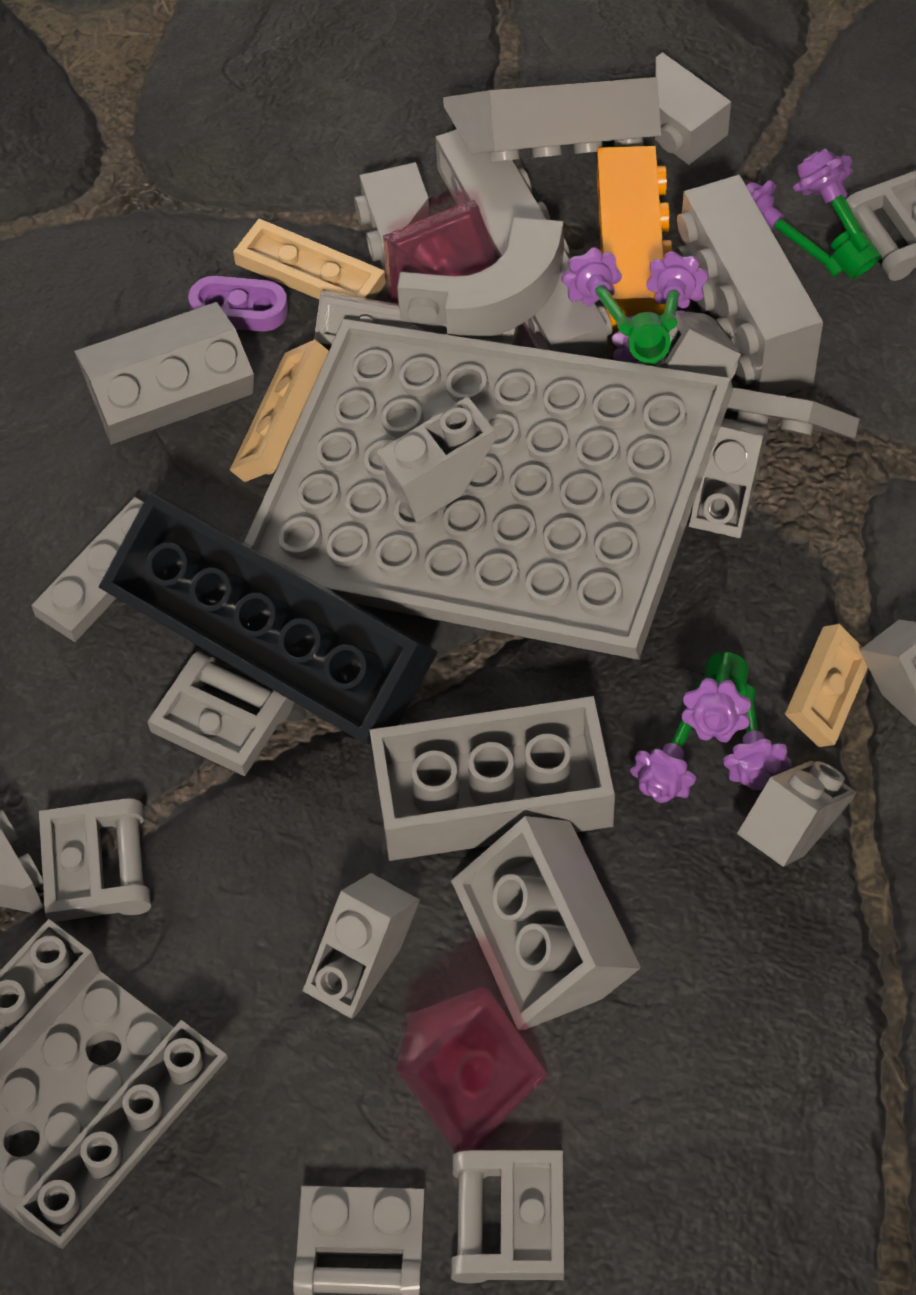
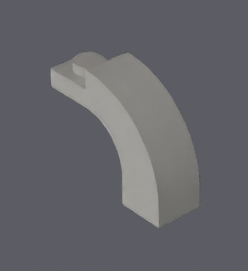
(496, 297)

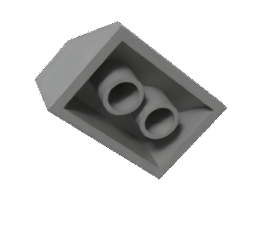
(166, 372)
(544, 922)

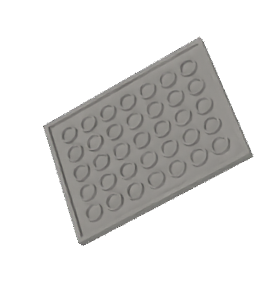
(562, 520)

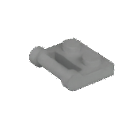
(899, 202)
(213, 725)
(74, 860)
(529, 1215)
(362, 1224)

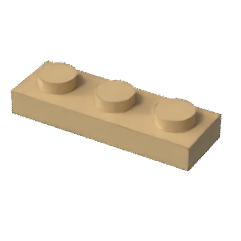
(305, 263)
(279, 411)

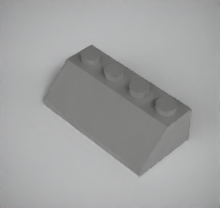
(556, 116)

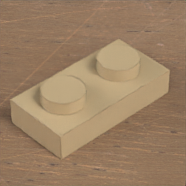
(828, 686)

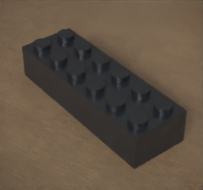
(267, 619)

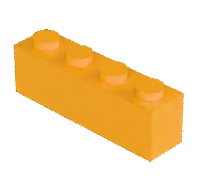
(632, 222)

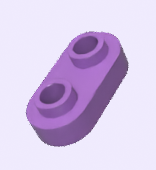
(246, 302)

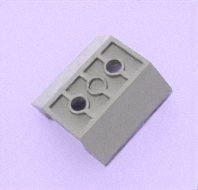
(88, 1115)

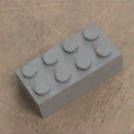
(750, 287)
(480, 773)

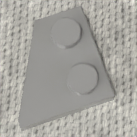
(795, 414)

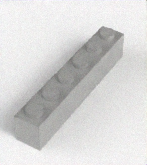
(504, 194)

